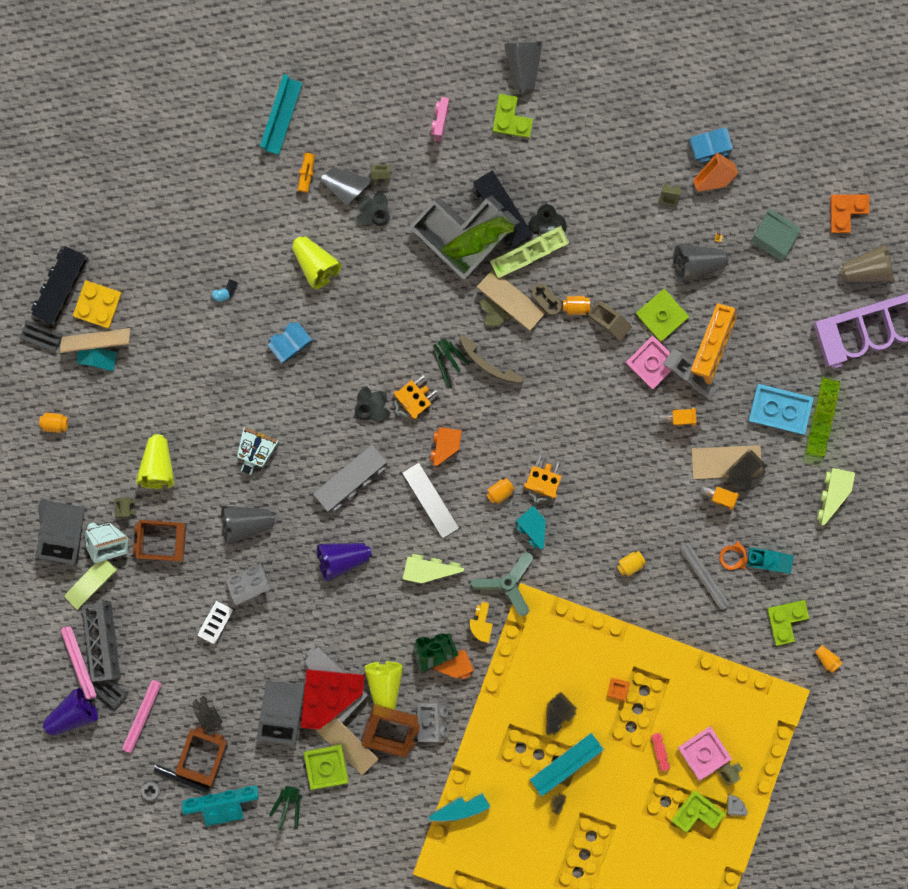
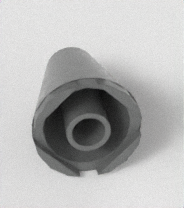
(524, 64)
(697, 261)
(244, 522)

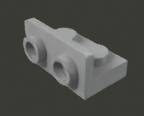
(432, 722)

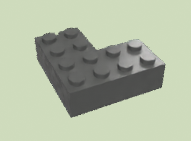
(441, 224)

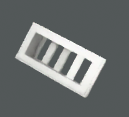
(202, 634)

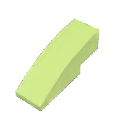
(90, 583)

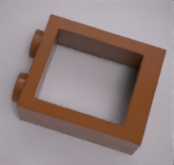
(138, 547)
(386, 744)
(196, 775)

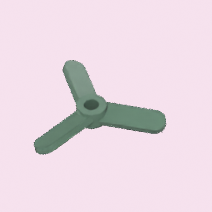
(512, 590)

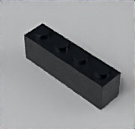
(490, 186)
(59, 285)

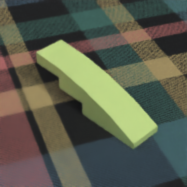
(529, 252)

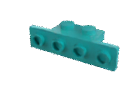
(221, 806)

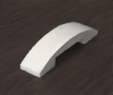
(430, 500)

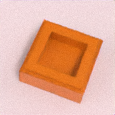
(618, 689)

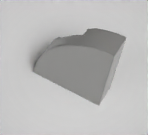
(735, 806)

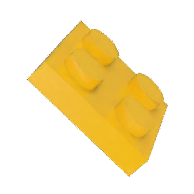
(97, 304)

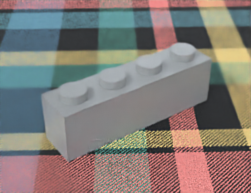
(350, 478)

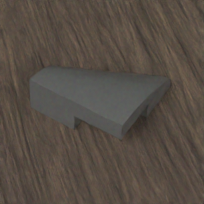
(344, 185)

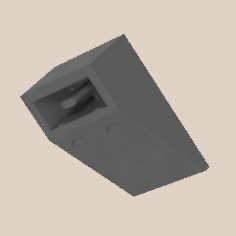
(60, 532)
(280, 712)

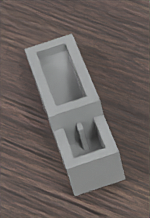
(681, 367)

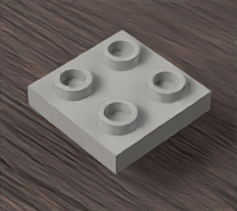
(248, 585)

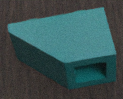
(534, 526)
(770, 560)

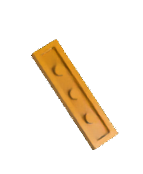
(714, 342)

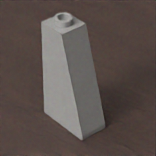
(319, 660)

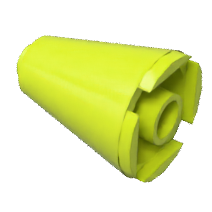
(315, 262)
(156, 464)
(384, 682)

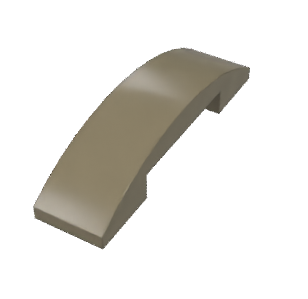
(508, 376)

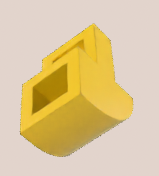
(479, 627)

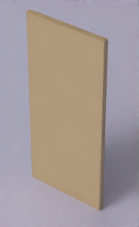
(511, 300)
(95, 340)
(716, 460)
(355, 754)

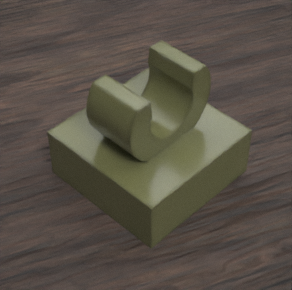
(381, 172)
(670, 195)
(122, 507)
(729, 773)

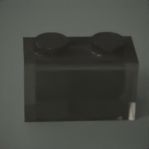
(744, 471)

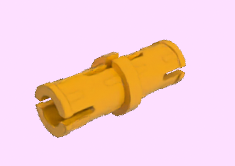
(304, 184)

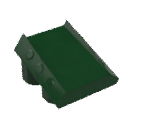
(434, 651)

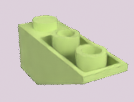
(837, 490)
(424, 571)

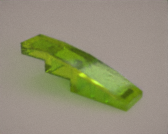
(472, 240)
(822, 418)

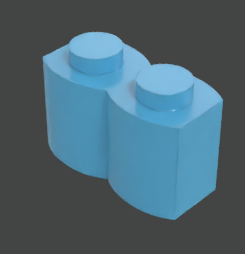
(708, 144)
(289, 342)

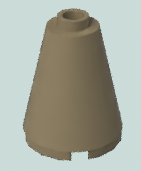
(869, 267)

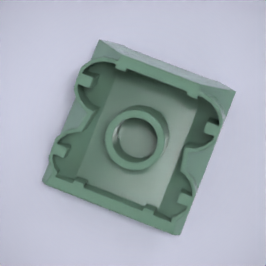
(775, 235)

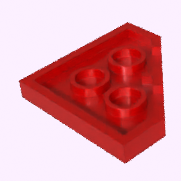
(328, 695)

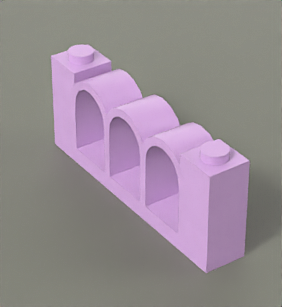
(830, 340)

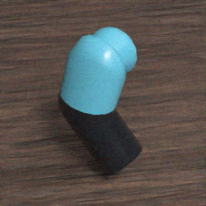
(225, 294)

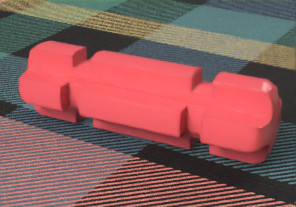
(660, 752)

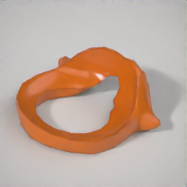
(738, 548)

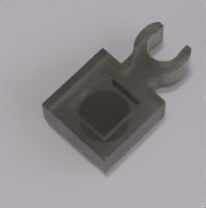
(207, 716)
(557, 803)

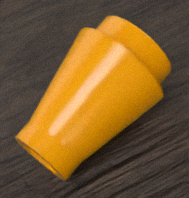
(828, 659)

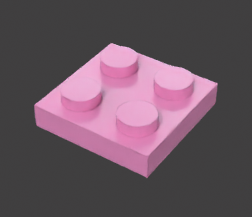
(441, 113)
(649, 362)
(704, 753)

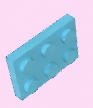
(780, 409)

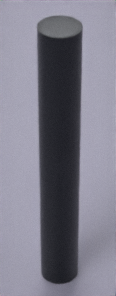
(171, 774)

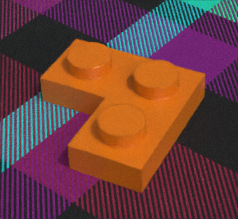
(843, 207)

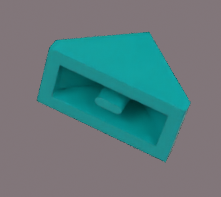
(97, 358)

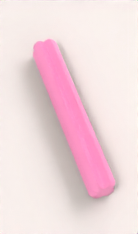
(78, 663)
(141, 716)

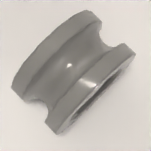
(154, 795)

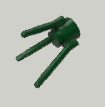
(443, 348)
(290, 796)

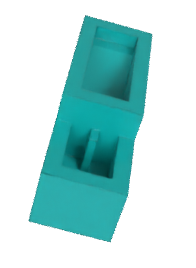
(460, 809)

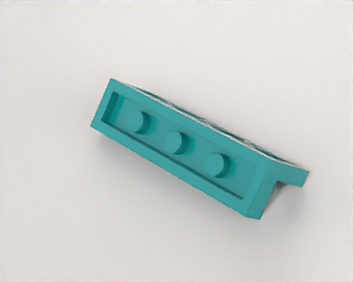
(280, 115)
(566, 764)

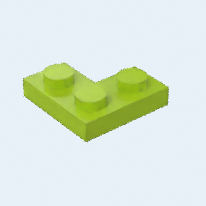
(506, 121)
(782, 617)
(695, 807)

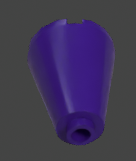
(341, 558)
(70, 714)

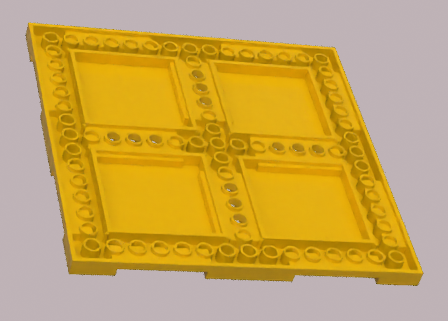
(620, 789)

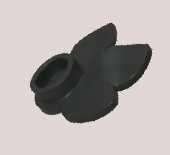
(371, 208)
(545, 224)
(374, 403)

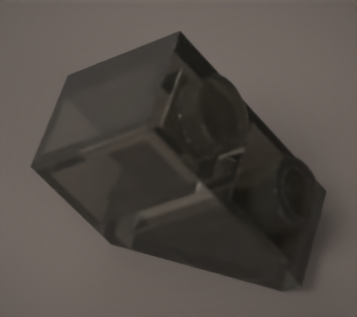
(558, 711)

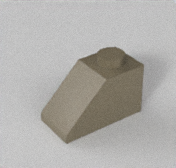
(609, 320)

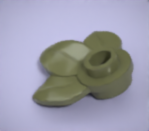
(495, 313)

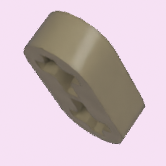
(542, 302)

